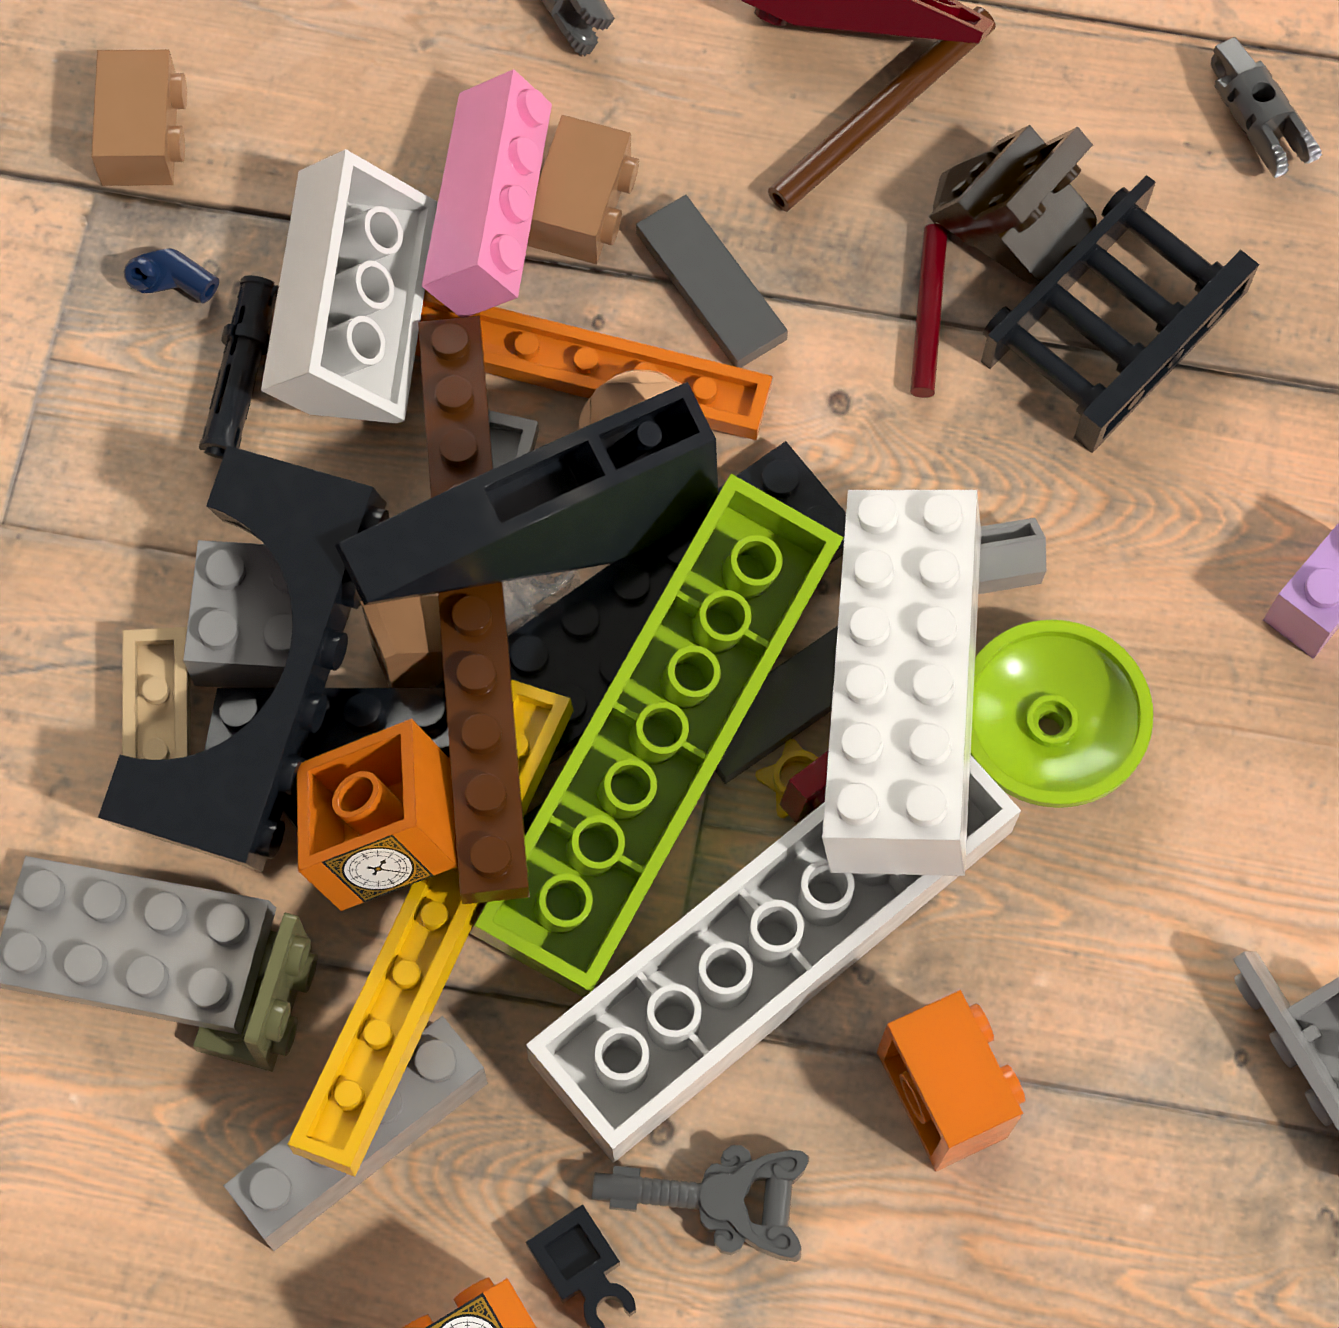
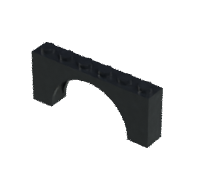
(235, 792)

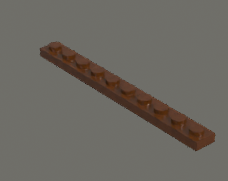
(473, 631)

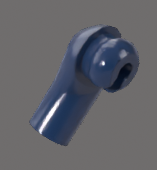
(170, 270)

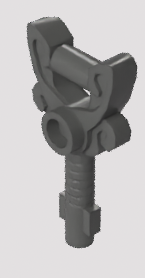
(721, 1198)

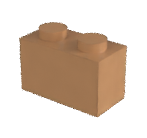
(136, 117)
(581, 189)

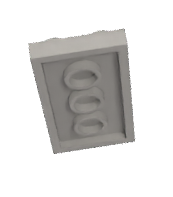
(134, 944)

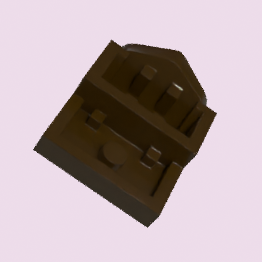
(1019, 201)

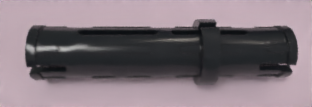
(244, 344)

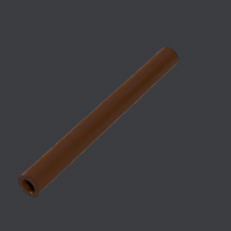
(869, 120)

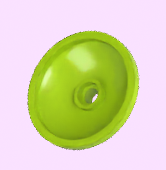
(1080, 683)

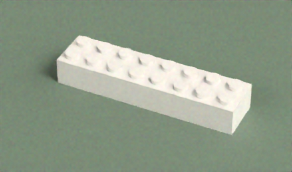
(733, 975)

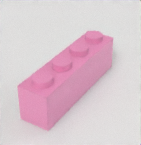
(487, 195)

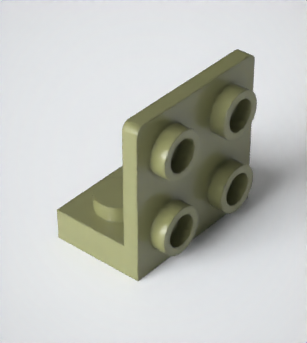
(268, 1024)

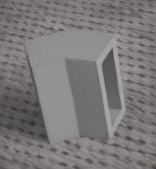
(1011, 555)

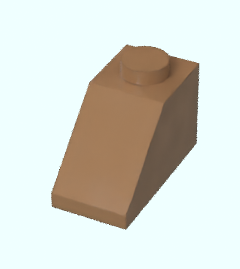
(407, 640)

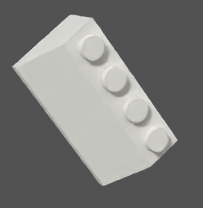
(350, 292)

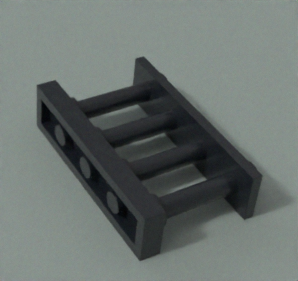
(1139, 365)

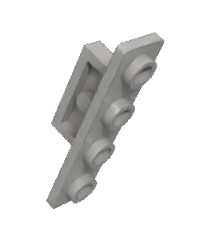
(1303, 1034)

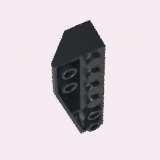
(550, 509)

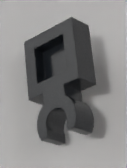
(576, 1261)

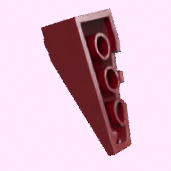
(909, 18)

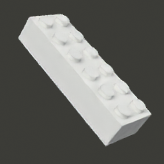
(903, 684)

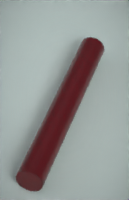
(929, 311)

